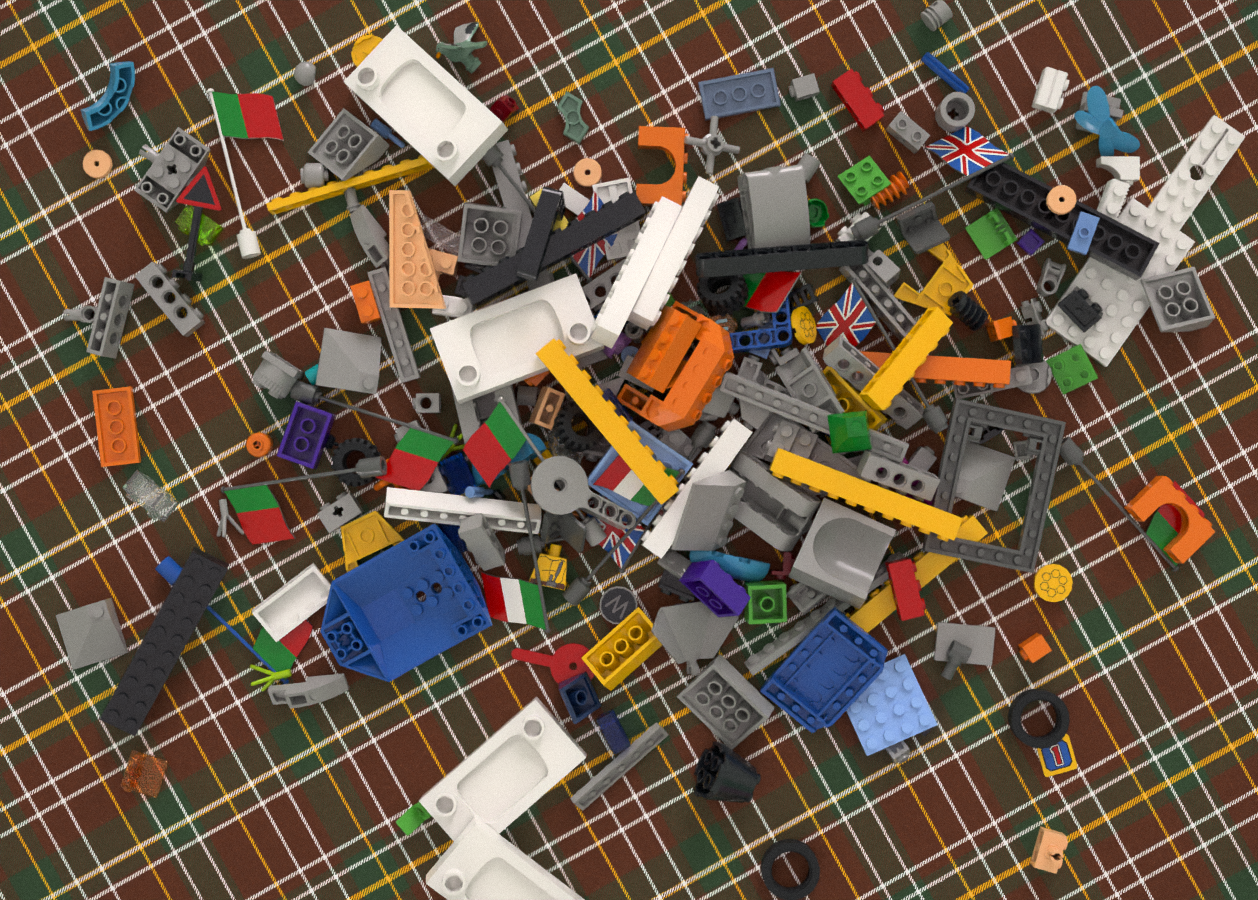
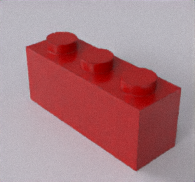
(858, 99)
(905, 588)

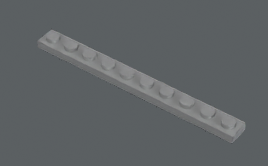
(803, 413)
(802, 628)

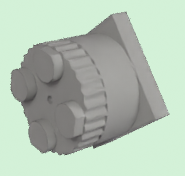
(276, 375)

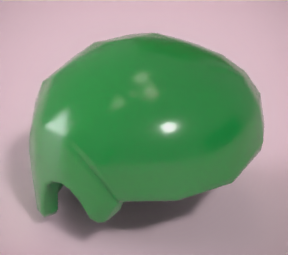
(817, 213)

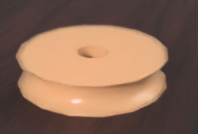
(590, 165)
(90, 167)
(1055, 205)

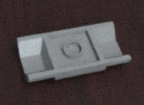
(808, 383)

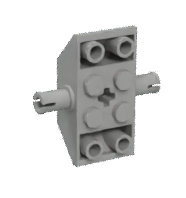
(179, 153)

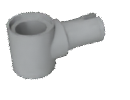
(82, 314)

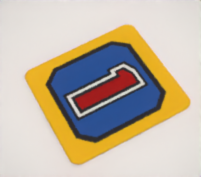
(1057, 758)

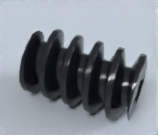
(967, 310)

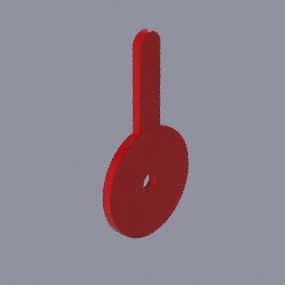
(559, 662)

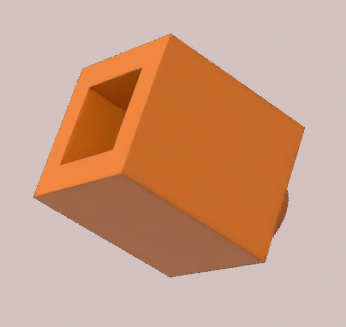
(1034, 648)

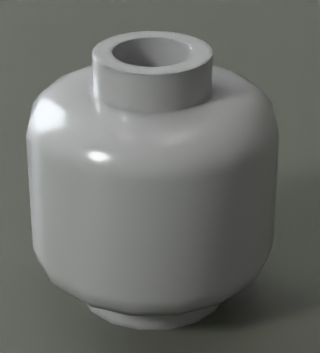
(314, 175)

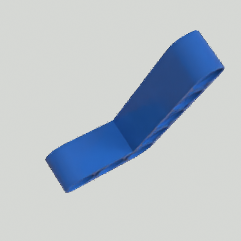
(773, 333)

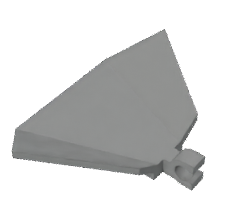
(691, 632)

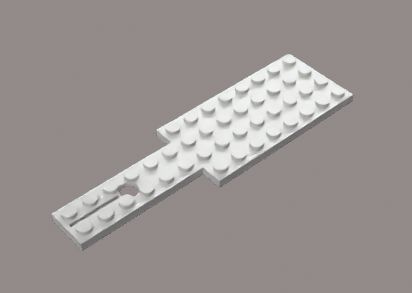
(1121, 296)

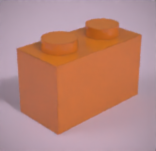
(365, 302)

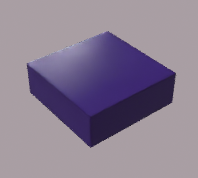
(1030, 242)

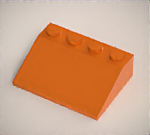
(664, 348)

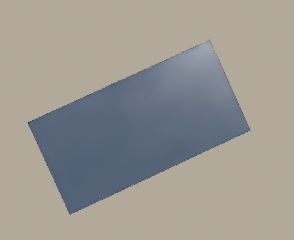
(739, 94)

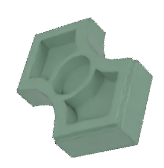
(570, 108)

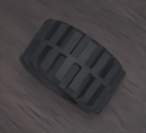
(724, 302)
(568, 436)
(340, 458)

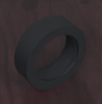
(1062, 718)
(790, 893)

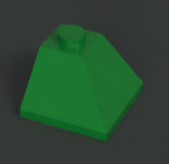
(849, 432)

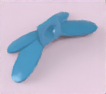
(1100, 123)

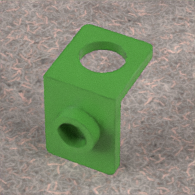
(413, 818)

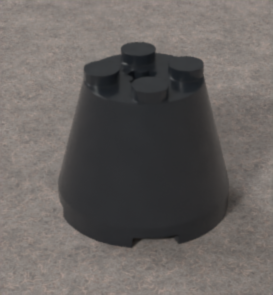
(725, 775)

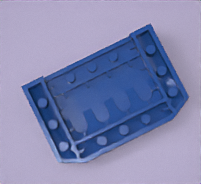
(826, 672)

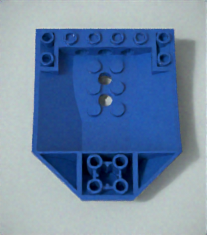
(383, 627)

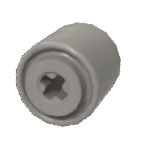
(962, 106)

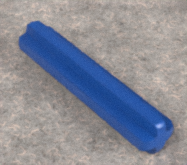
(944, 73)

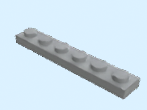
(394, 326)
(619, 766)

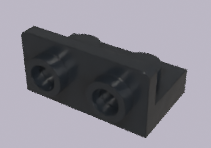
(732, 218)
(1081, 309)
(1027, 344)
(671, 584)

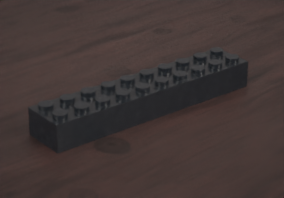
(1026, 200)
(562, 245)
(164, 641)

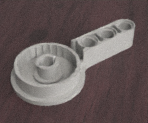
(574, 492)

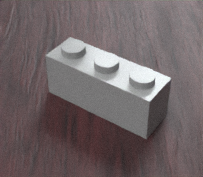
(482, 542)

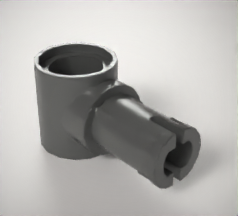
(957, 654)

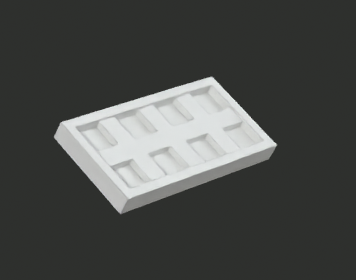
(626, 237)

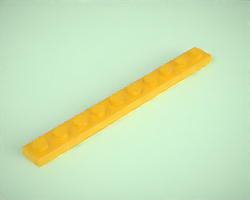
(336, 188)

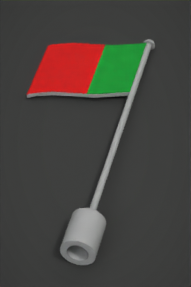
(771, 289)
(498, 443)

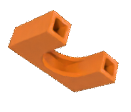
(671, 141)
(1194, 528)

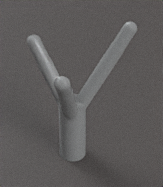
(224, 516)

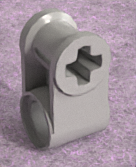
(1051, 274)

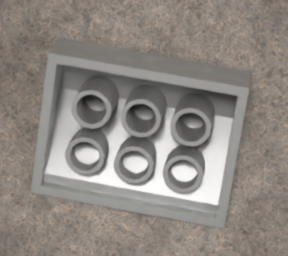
(709, 512)
(726, 702)

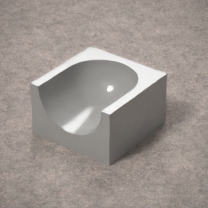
(842, 553)

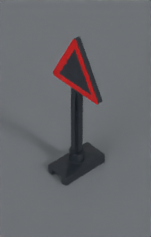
(200, 194)

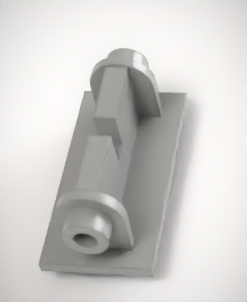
(1033, 311)

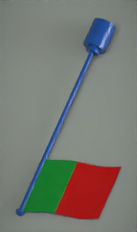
(274, 655)

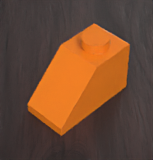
(1000, 328)

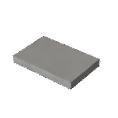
(976, 637)

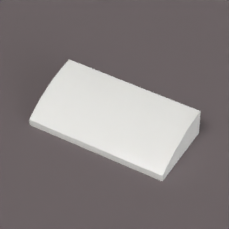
(293, 602)

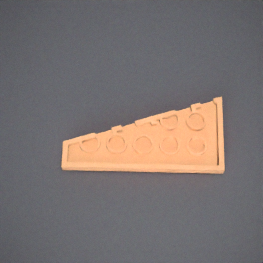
(410, 264)

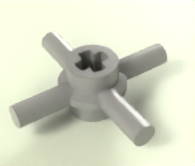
(711, 145)

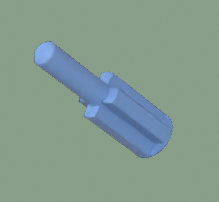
(385, 132)
(477, 492)

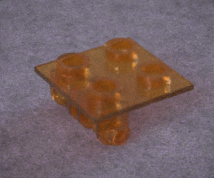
(144, 774)

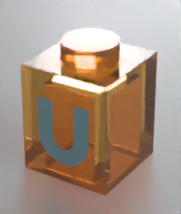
(727, 322)

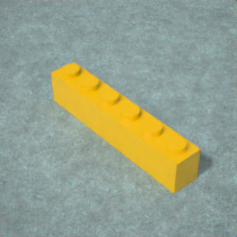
(905, 359)

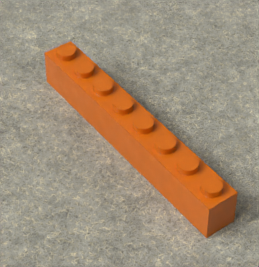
(956, 370)

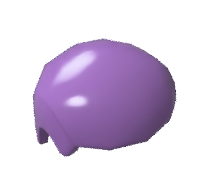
(621, 342)

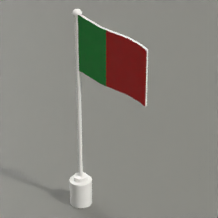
(244, 118)

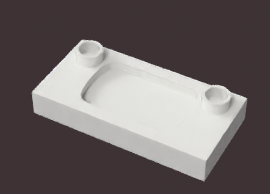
(426, 105)
(501, 341)
(505, 772)
(491, 868)

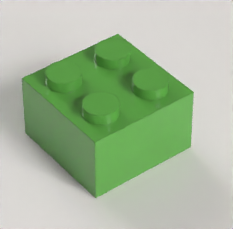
(766, 603)

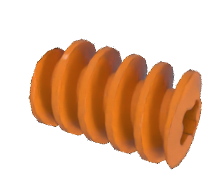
(898, 184)

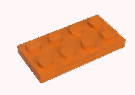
(116, 426)

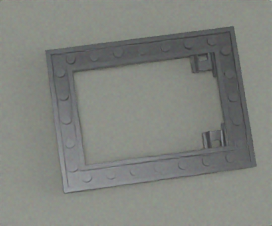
(1036, 429)

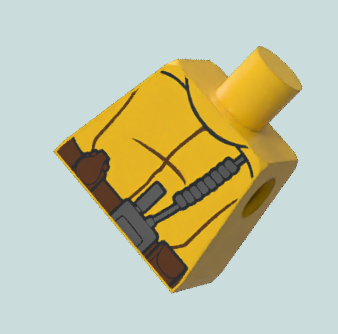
(551, 568)

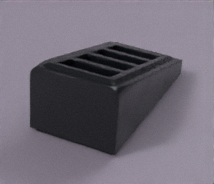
(814, 298)

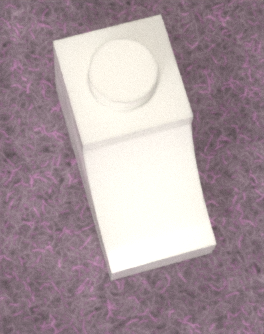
(1121, 167)

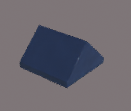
(579, 696)

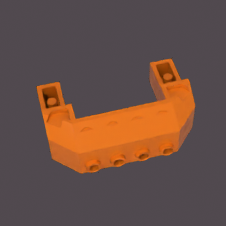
(694, 384)

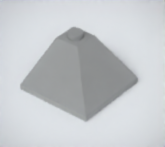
(348, 146)
(488, 233)
(1178, 301)
(349, 361)
(983, 476)
(92, 633)

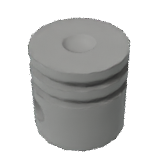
(936, 15)

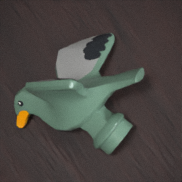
(462, 47)

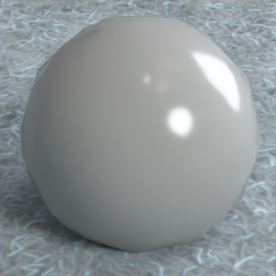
(305, 73)

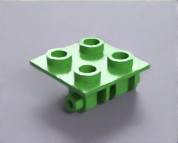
(864, 180)
(991, 233)
(1072, 369)

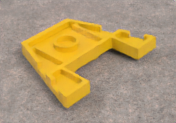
(943, 284)
(366, 537)

